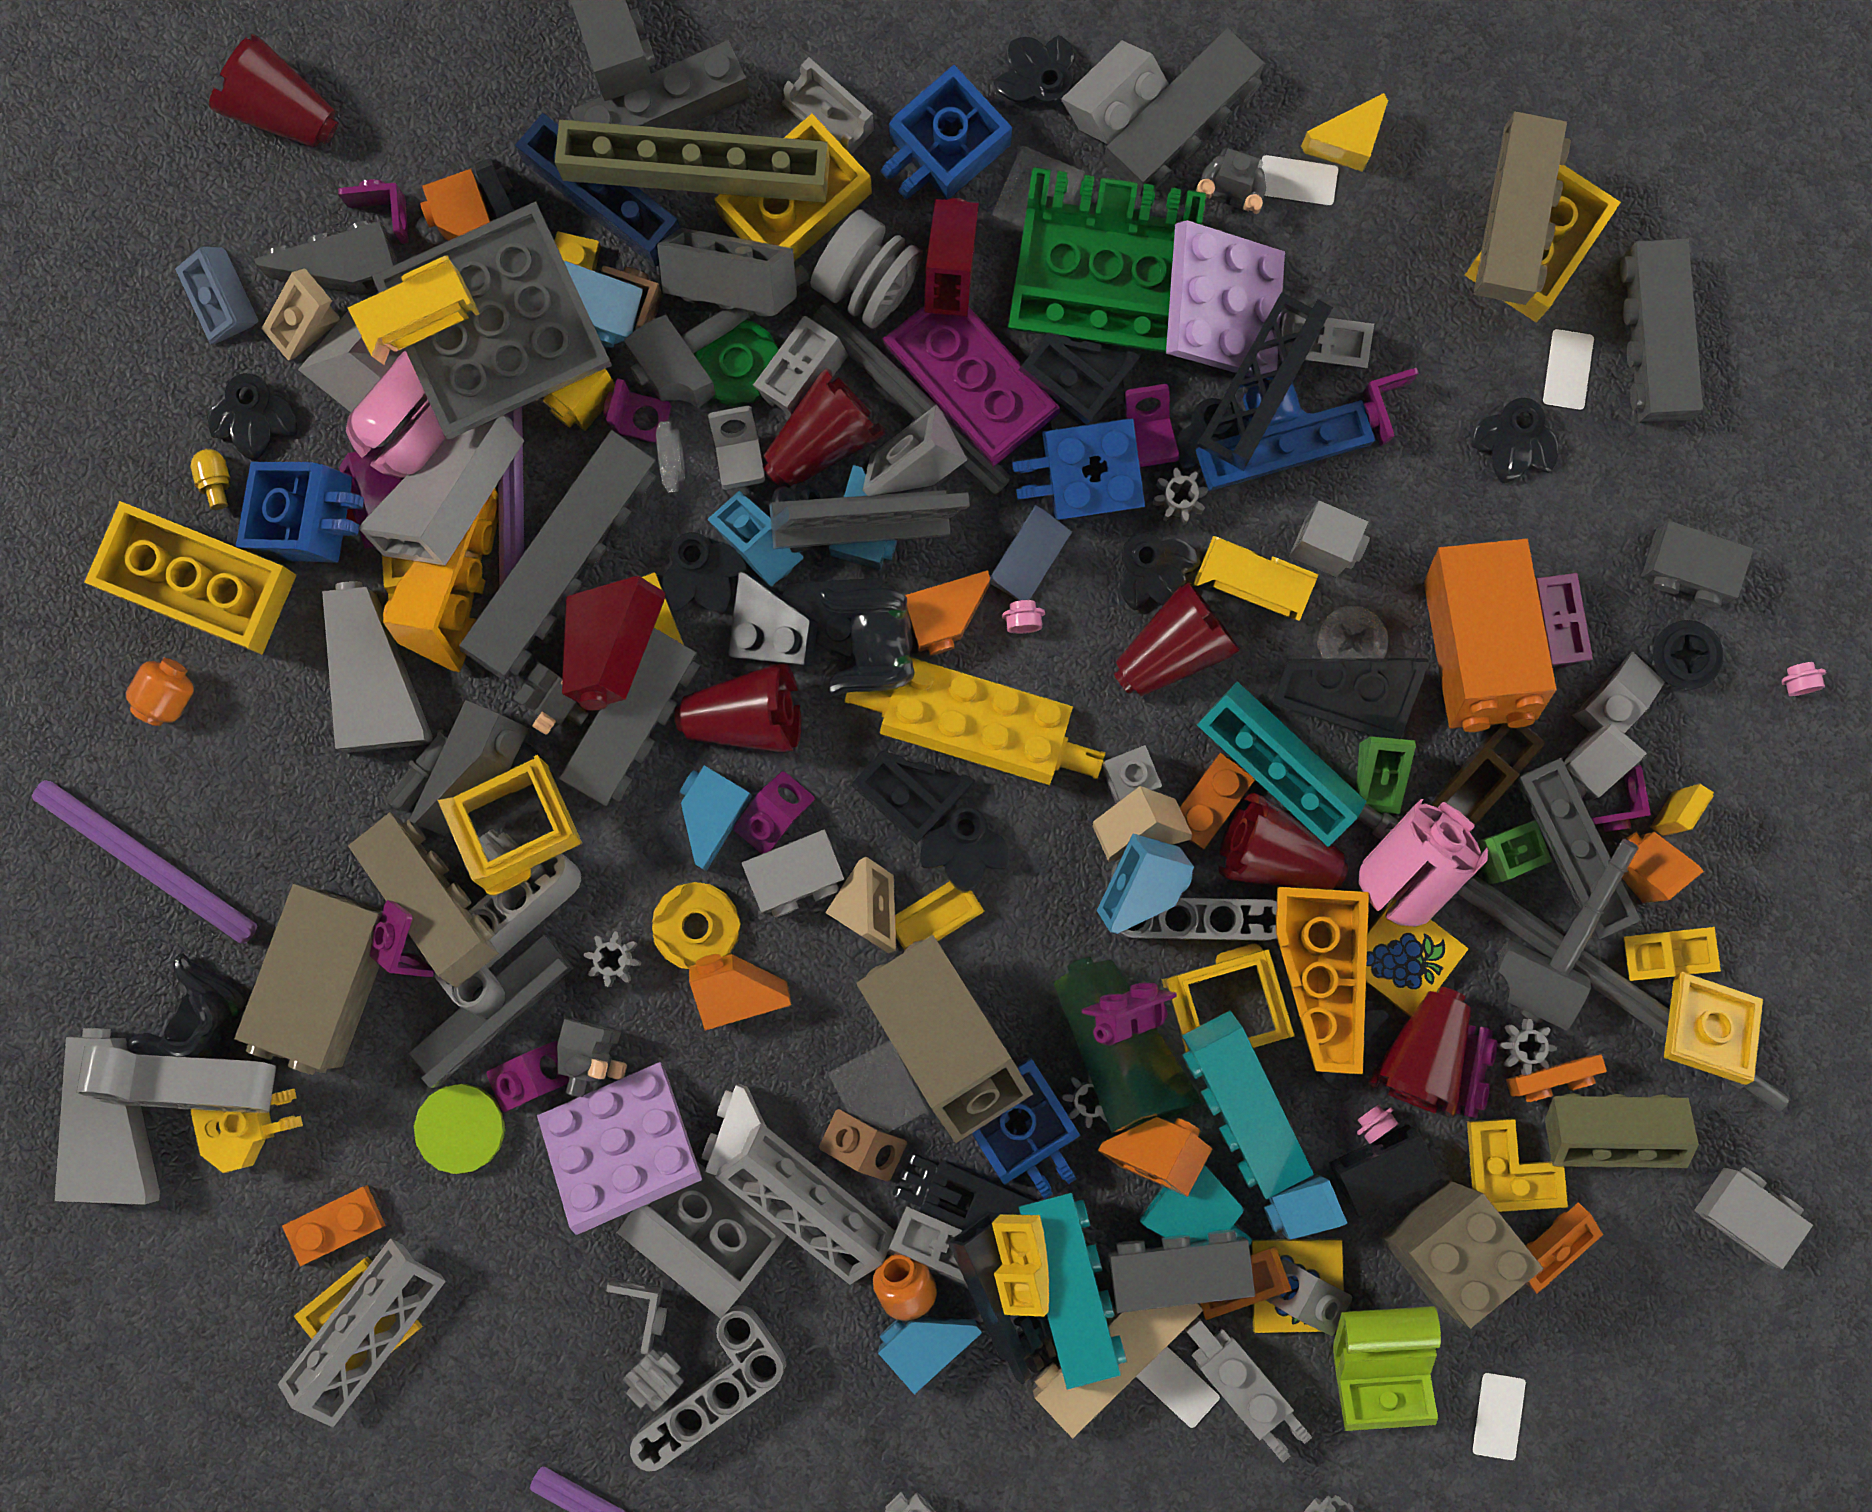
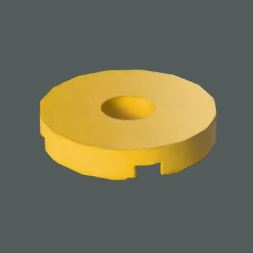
(681, 903)

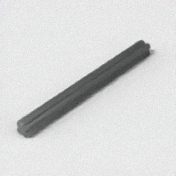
(904, 390)

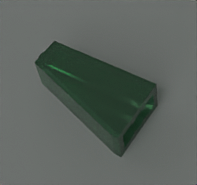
(1134, 1076)

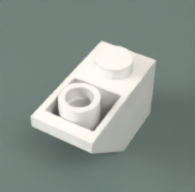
(740, 1118)

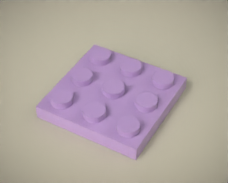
(1221, 297)
(618, 1148)

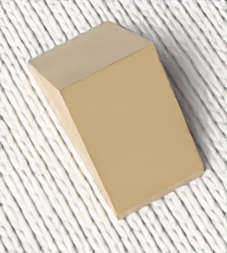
(1143, 814)
(868, 904)

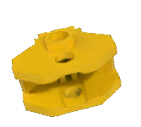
(240, 1133)

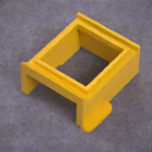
(413, 310)
(1261, 581)
(513, 867)
(1225, 963)

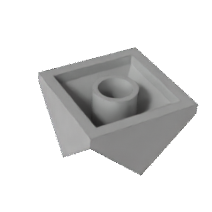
(344, 365)
(915, 456)

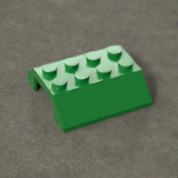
(1100, 265)

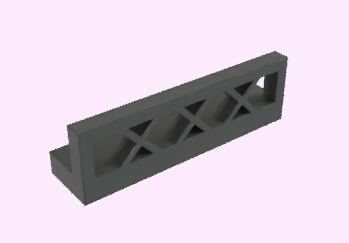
(1574, 842)
(466, 1035)

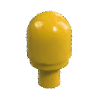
(211, 477)

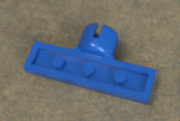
(1290, 439)

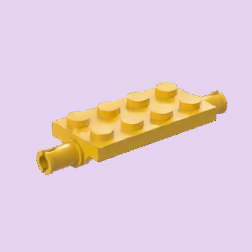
(981, 723)

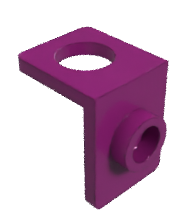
(375, 193)
(1375, 406)
(621, 407)
(1152, 427)
(1637, 803)
(770, 814)
(389, 941)
(522, 1078)

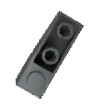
(336, 260)

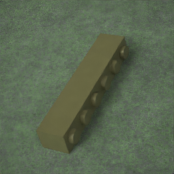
(692, 160)

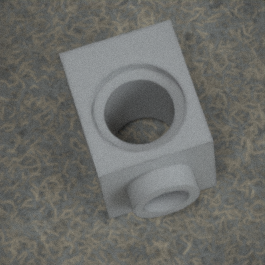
(1129, 772)

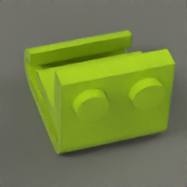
(1386, 1367)

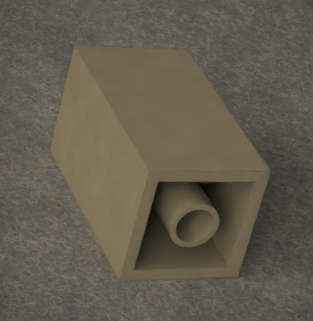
(312, 981)
(943, 1038)
(1461, 1252)

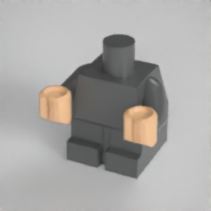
(1236, 179)
(543, 696)
(585, 1054)

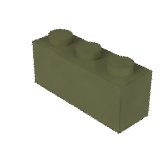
(1621, 1131)

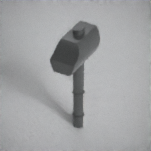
(669, 359)
(1551, 987)

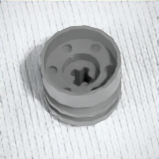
(860, 265)

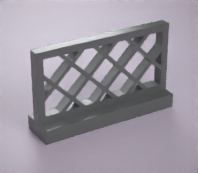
(864, 518)

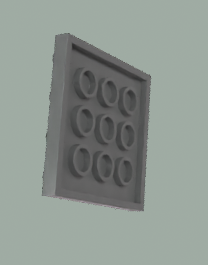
(528, 330)

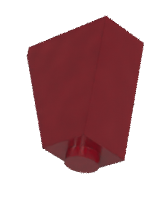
(950, 257)
(607, 639)

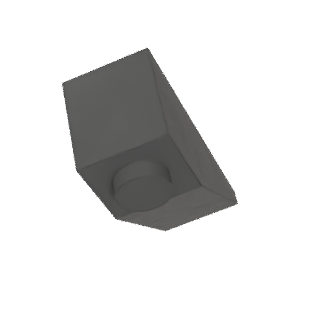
(474, 752)

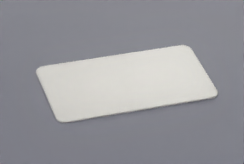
(1299, 180)
(1568, 369)
(1178, 1387)
(1499, 1416)

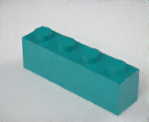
(1282, 764)
(1247, 1104)
(1076, 1305)

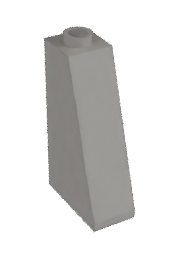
(438, 503)
(368, 679)
(101, 1144)

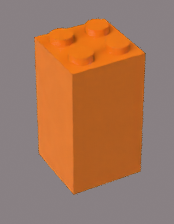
(1489, 635)

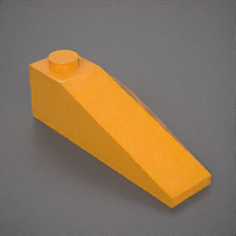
(436, 600)
(1325, 961)

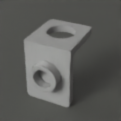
(737, 452)
(1315, 1301)
(656, 1315)

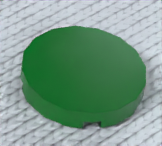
(737, 362)

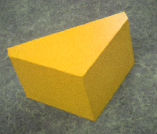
(1349, 136)

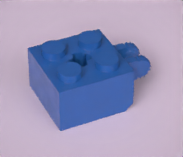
(946, 161)
(1069, 450)
(296, 511)
(1045, 1134)

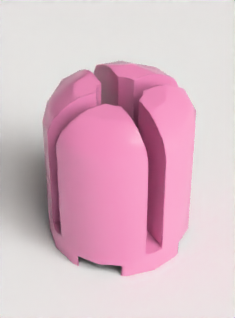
(384, 410)
(1421, 863)

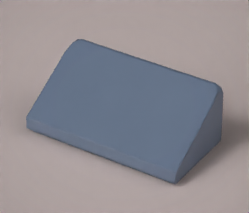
(216, 293)
(1030, 555)

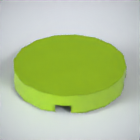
(459, 1128)

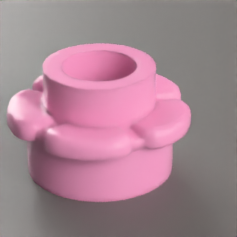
(1023, 617)
(1803, 679)
(1376, 1123)

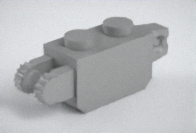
(1244, 1386)

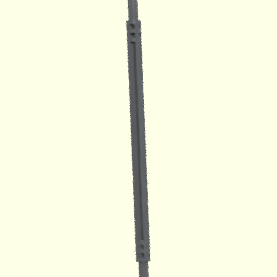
(1548, 940)

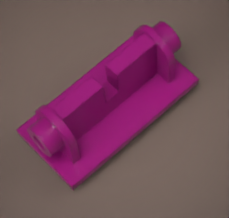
(1129, 1013)
(1479, 1053)

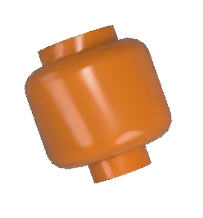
(159, 691)
(904, 1287)

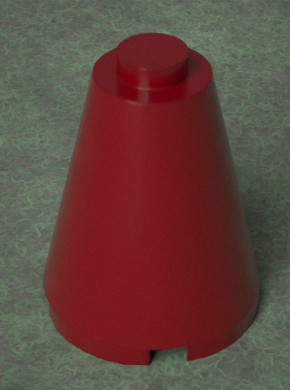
(272, 96)
(820, 432)
(1174, 644)
(745, 711)
(1278, 850)
(1428, 1054)

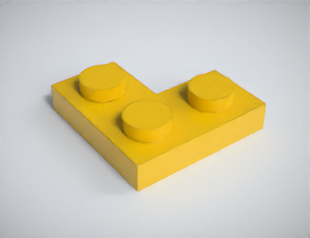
(1502, 1177)

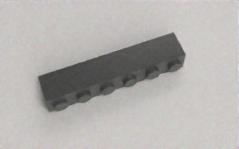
(558, 556)

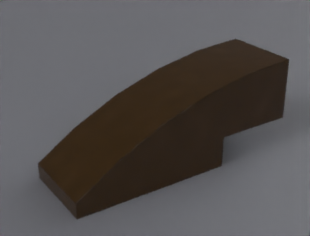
(1490, 771)

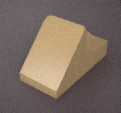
(299, 315)

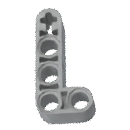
(512, 926)
(1199, 926)
(175, 1082)
(704, 1397)

